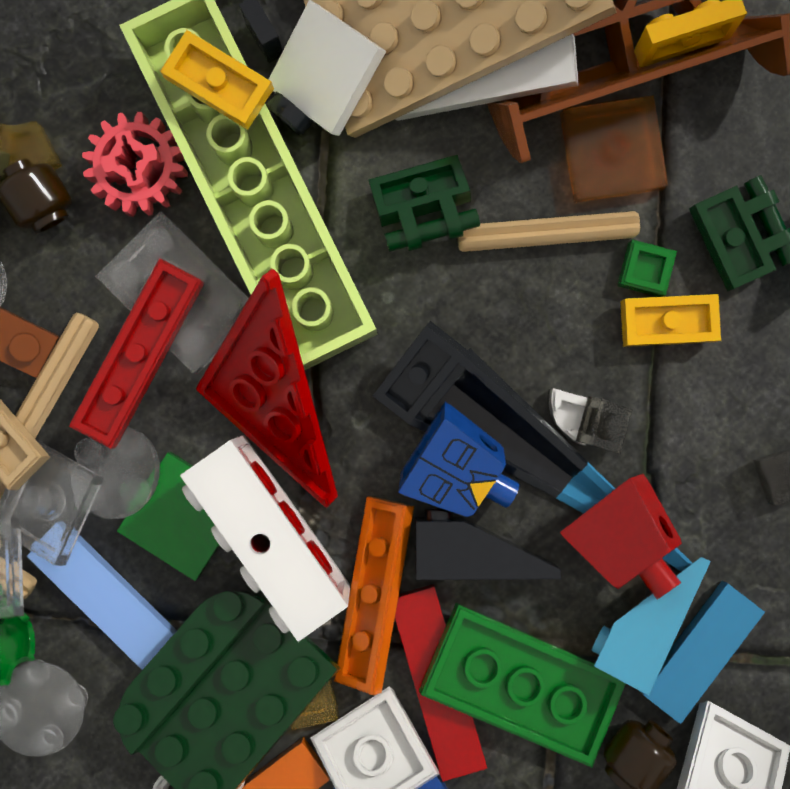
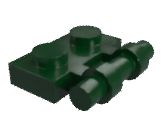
(422, 191)
(733, 236)

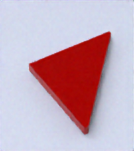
(265, 391)

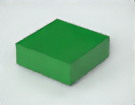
(647, 268)

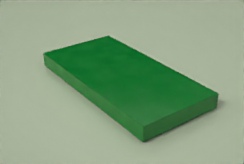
(522, 685)

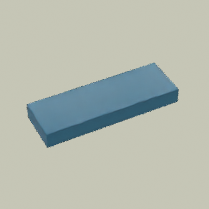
(703, 650)

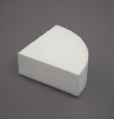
(567, 412)

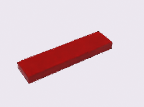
(136, 354)
(450, 731)

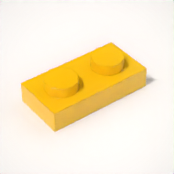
(677, 35)
(217, 79)
(670, 320)

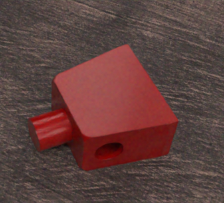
(628, 537)

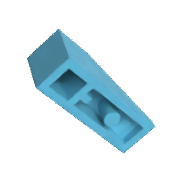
(645, 634)

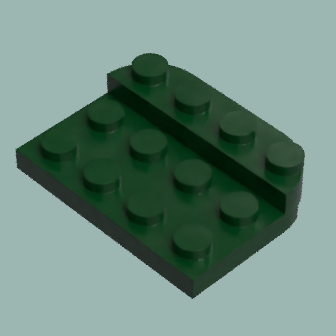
(220, 693)

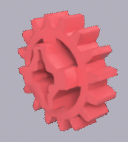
(116, 156)

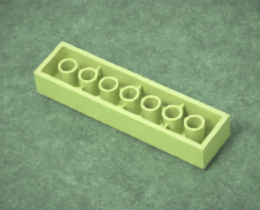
(253, 188)

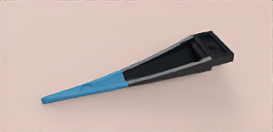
(443, 371)

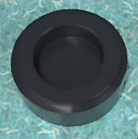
(288, 113)

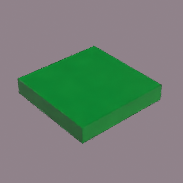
(171, 525)

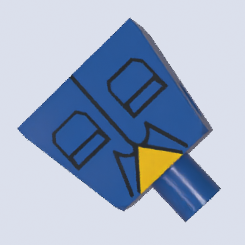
(457, 466)

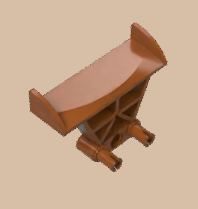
(763, 36)

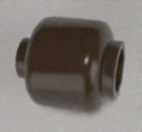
(34, 195)
(639, 756)

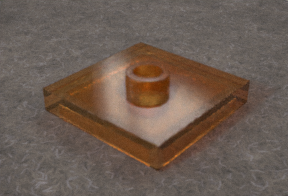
(614, 149)

